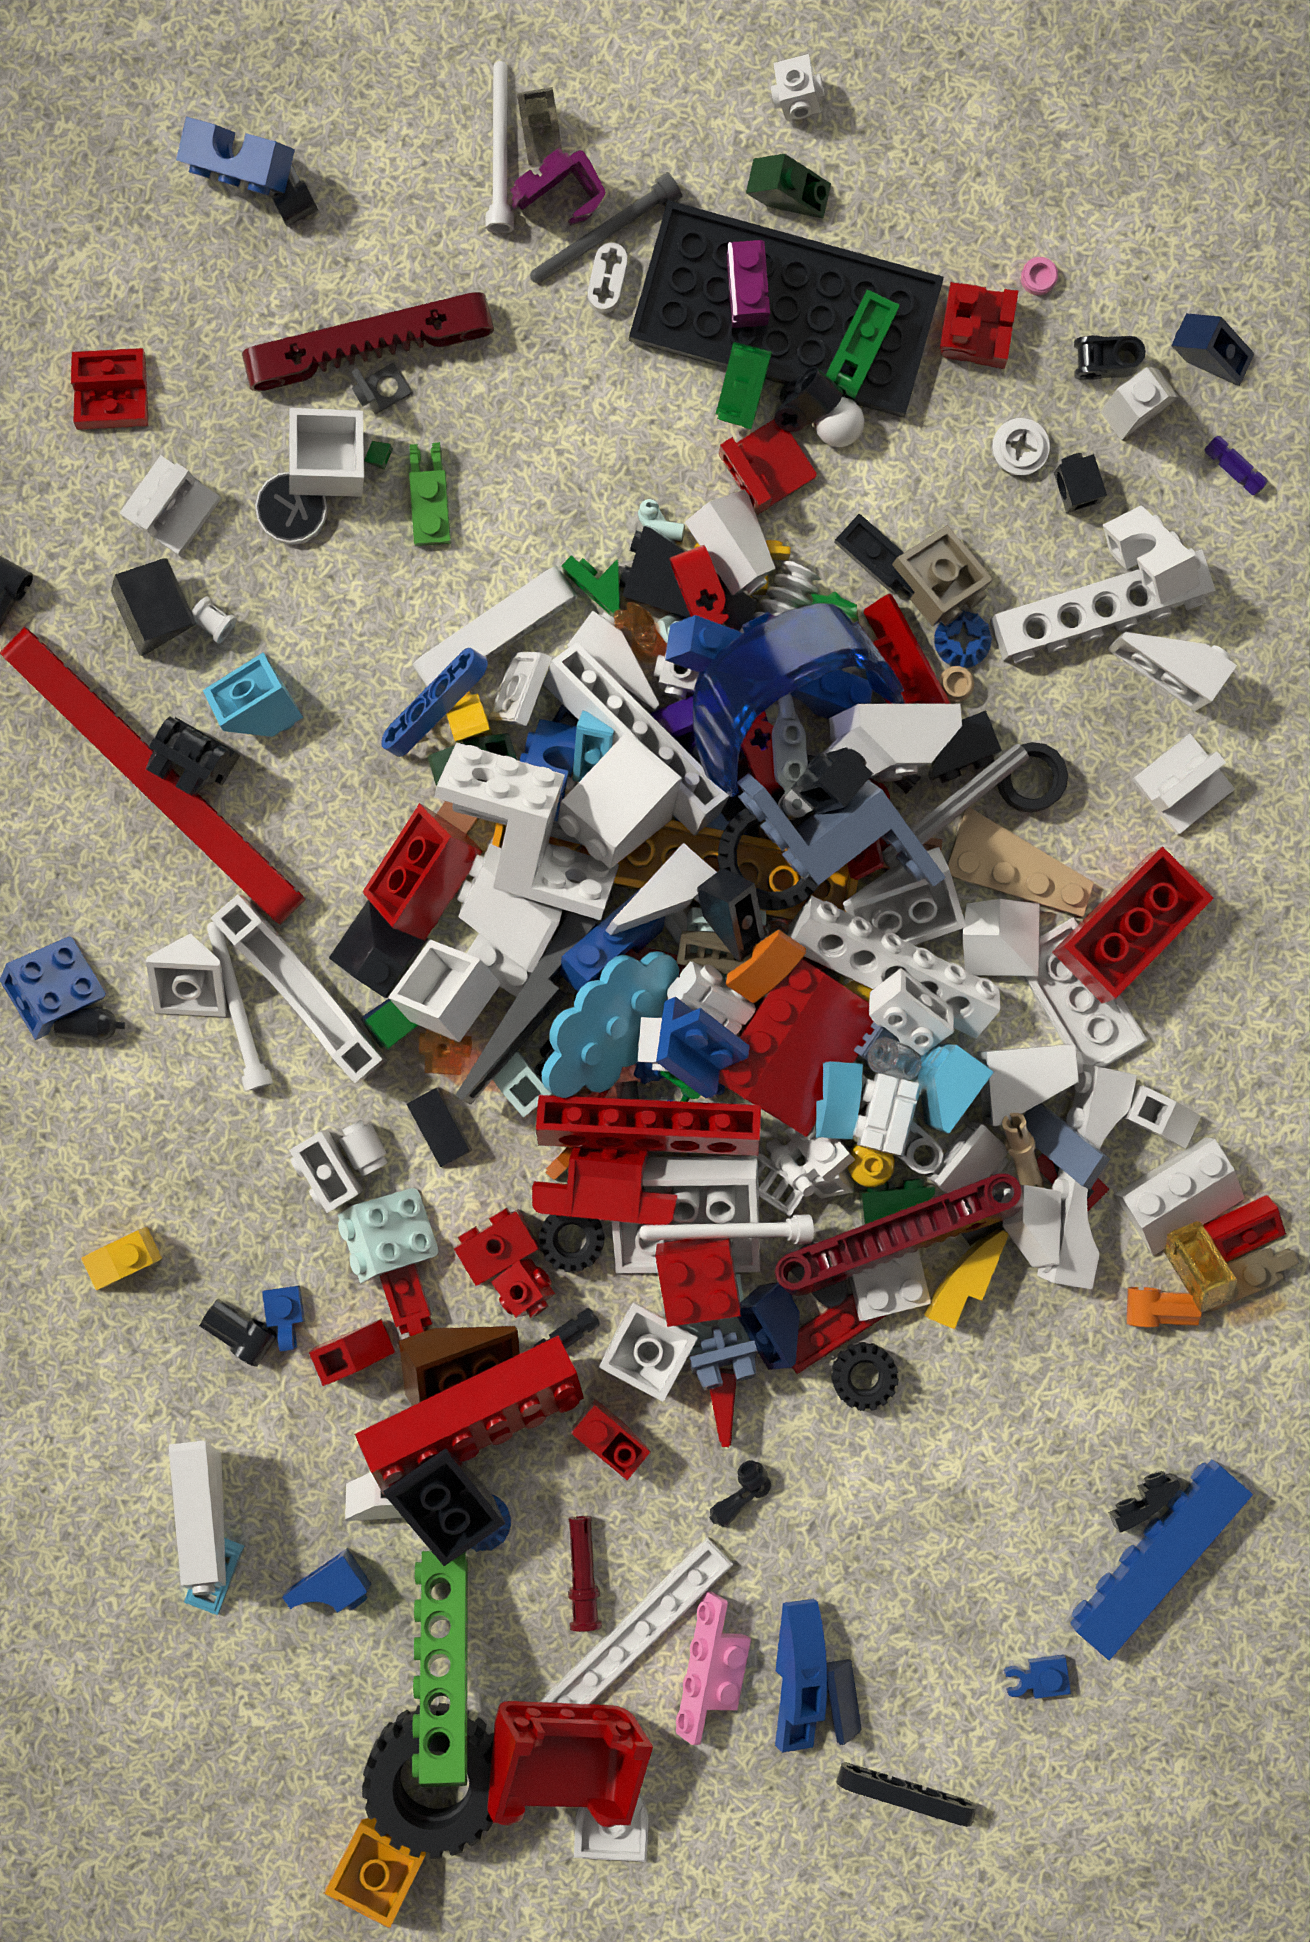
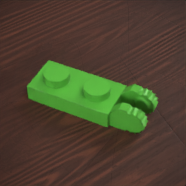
(429, 499)

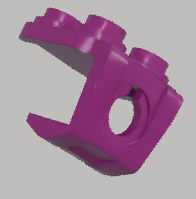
(554, 170)

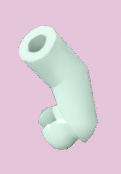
(663, 624)

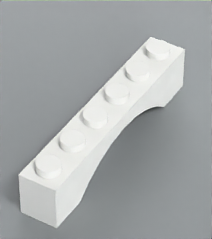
(300, 988)
(1098, 1104)

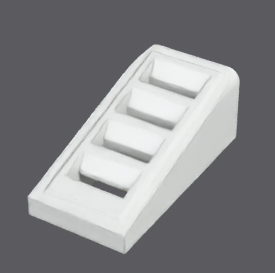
(794, 1198)

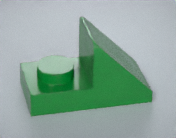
(604, 590)

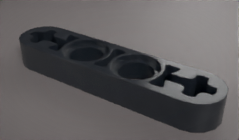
(906, 1794)

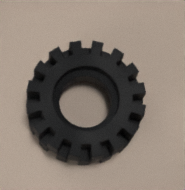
(571, 1260)
(880, 1391)

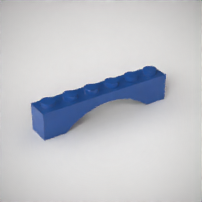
(698, 640)

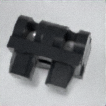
(198, 753)

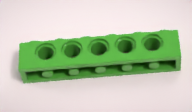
(450, 1767)

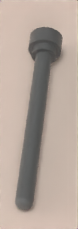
(663, 190)

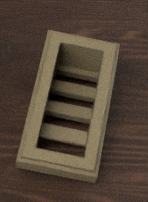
(722, 962)

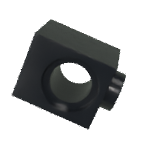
(1079, 482)

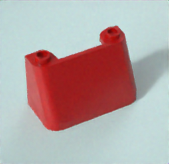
(566, 1759)

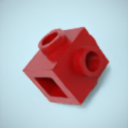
(524, 1289)

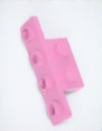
(713, 1669)

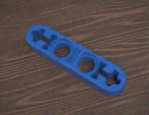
(434, 702)

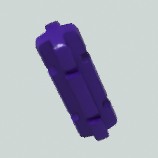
(1236, 465)

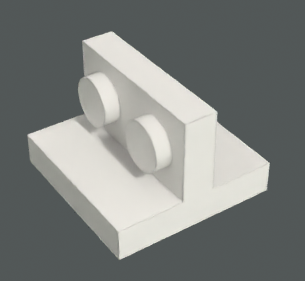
(170, 505)
(1184, 783)

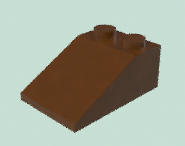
(452, 1355)

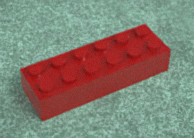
(474, 1413)

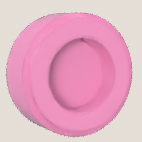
(1039, 276)

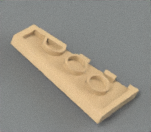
(1007, 864)

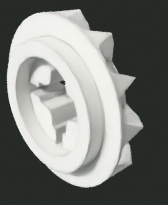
(1035, 439)

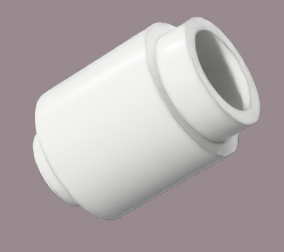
(363, 1147)

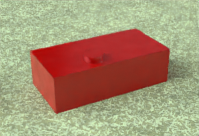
(1132, 925)

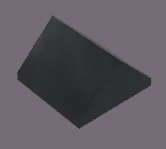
(151, 604)

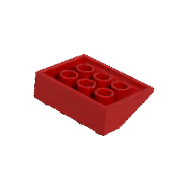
(790, 1037)

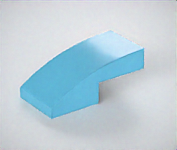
(841, 1100)

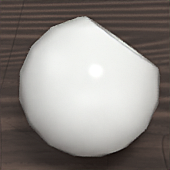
(841, 425)

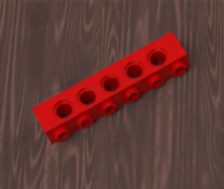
(648, 1125)

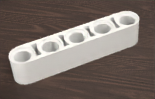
(502, 623)

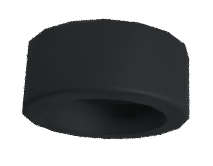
(1059, 783)

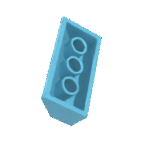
(949, 1084)

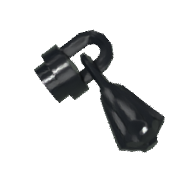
(751, 1477)

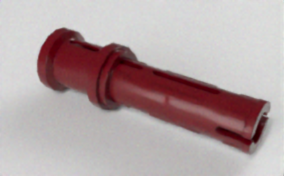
(583, 1589)

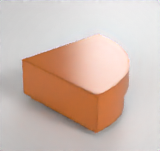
(560, 1164)

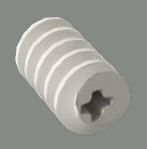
(790, 589)

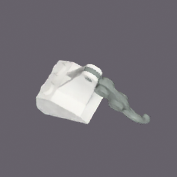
(889, 737)

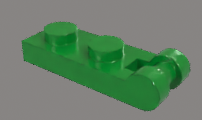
(862, 341)

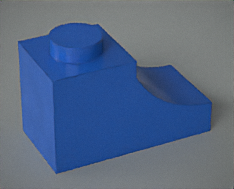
(335, 1583)

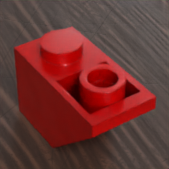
(351, 1352)
(610, 1439)

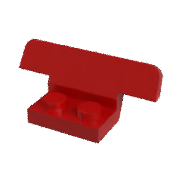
(605, 1187)

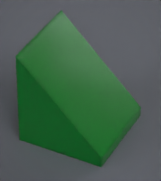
(378, 454)

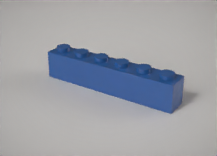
(1159, 1559)

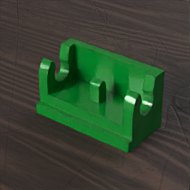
(743, 385)

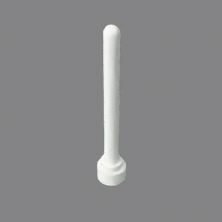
(499, 216)
(255, 1073)
(798, 1229)

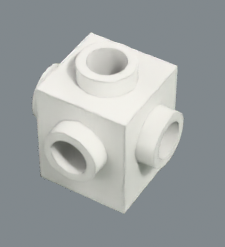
(797, 88)
(674, 684)

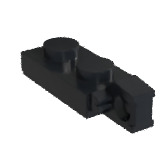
(873, 553)

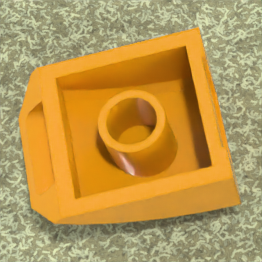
(373, 1874)

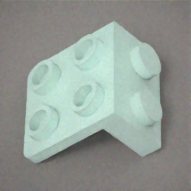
(387, 1234)

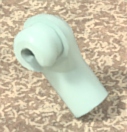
(650, 515)

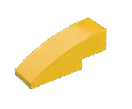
(966, 1278)

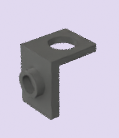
(367, 391)

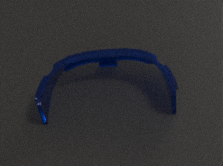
(769, 663)

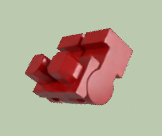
(978, 324)

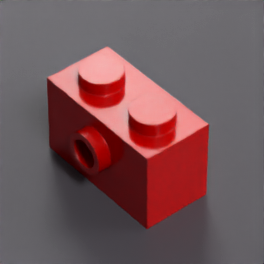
(497, 1246)

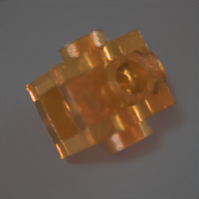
(444, 1059)

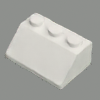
(1181, 1191)

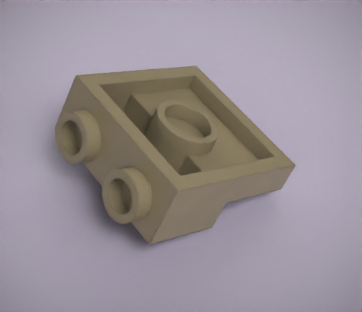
(943, 576)

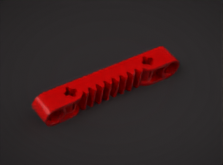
(698, 578)

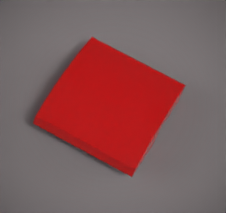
(109, 388)

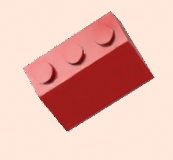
(421, 873)

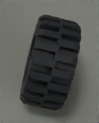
(406, 1820)

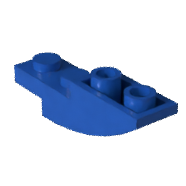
(803, 1673)

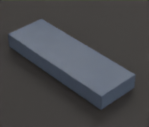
(1065, 1146)

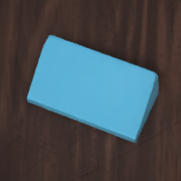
(591, 744)

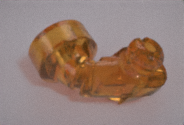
(646, 640)

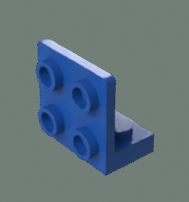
(50, 985)

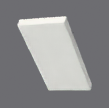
(1080, 1019)

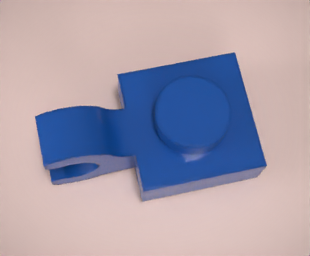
(283, 1309)

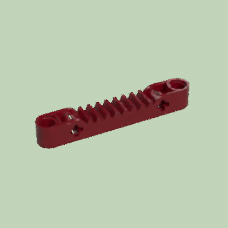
(273, 364)
(899, 1234)

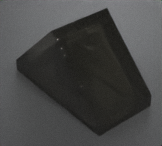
(539, 124)

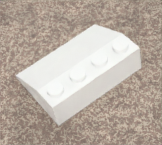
(708, 1193)

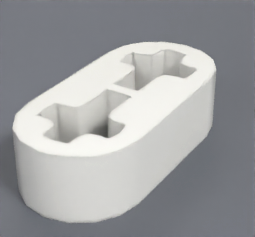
(615, 280)

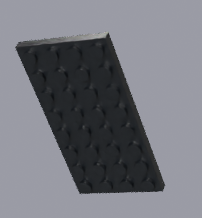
(810, 296)

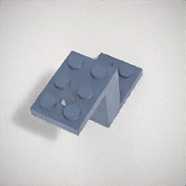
(837, 836)

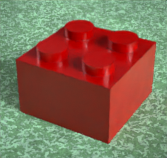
(697, 1280)

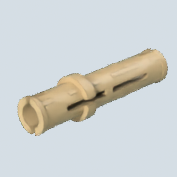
(1021, 1147)

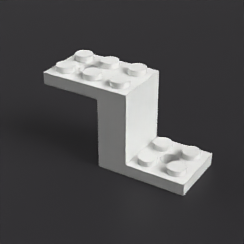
(529, 801)

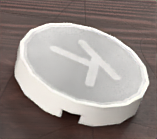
(289, 516)

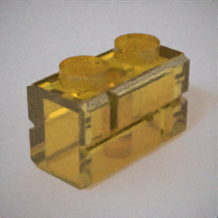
(1200, 1266)

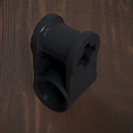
(1104, 356)
(806, 400)

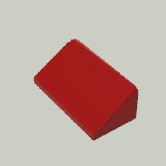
(1246, 1228)

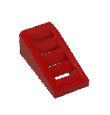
(723, 1405)

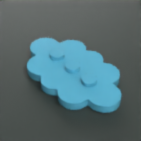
(604, 1024)

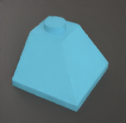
(253, 700)

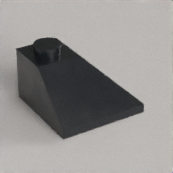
(376, 951)

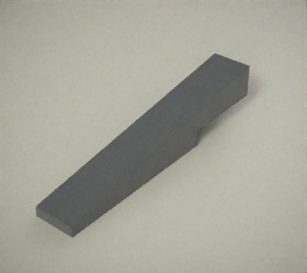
(528, 1010)

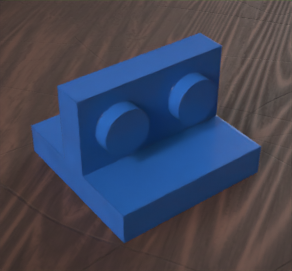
(696, 1046)

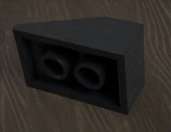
(446, 1506)

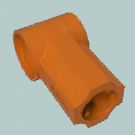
(1155, 1307)

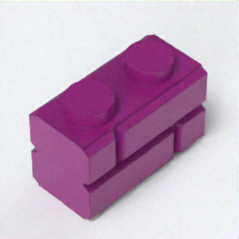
(748, 284)

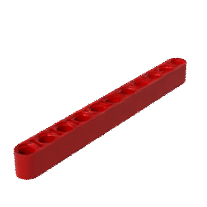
(131, 755)

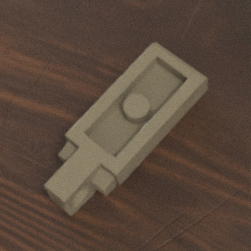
(1258, 1271)

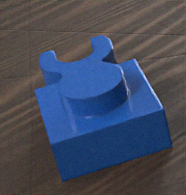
(1045, 1677)

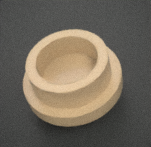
(957, 683)

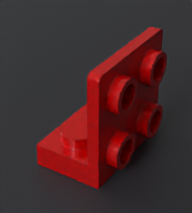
(767, 465)

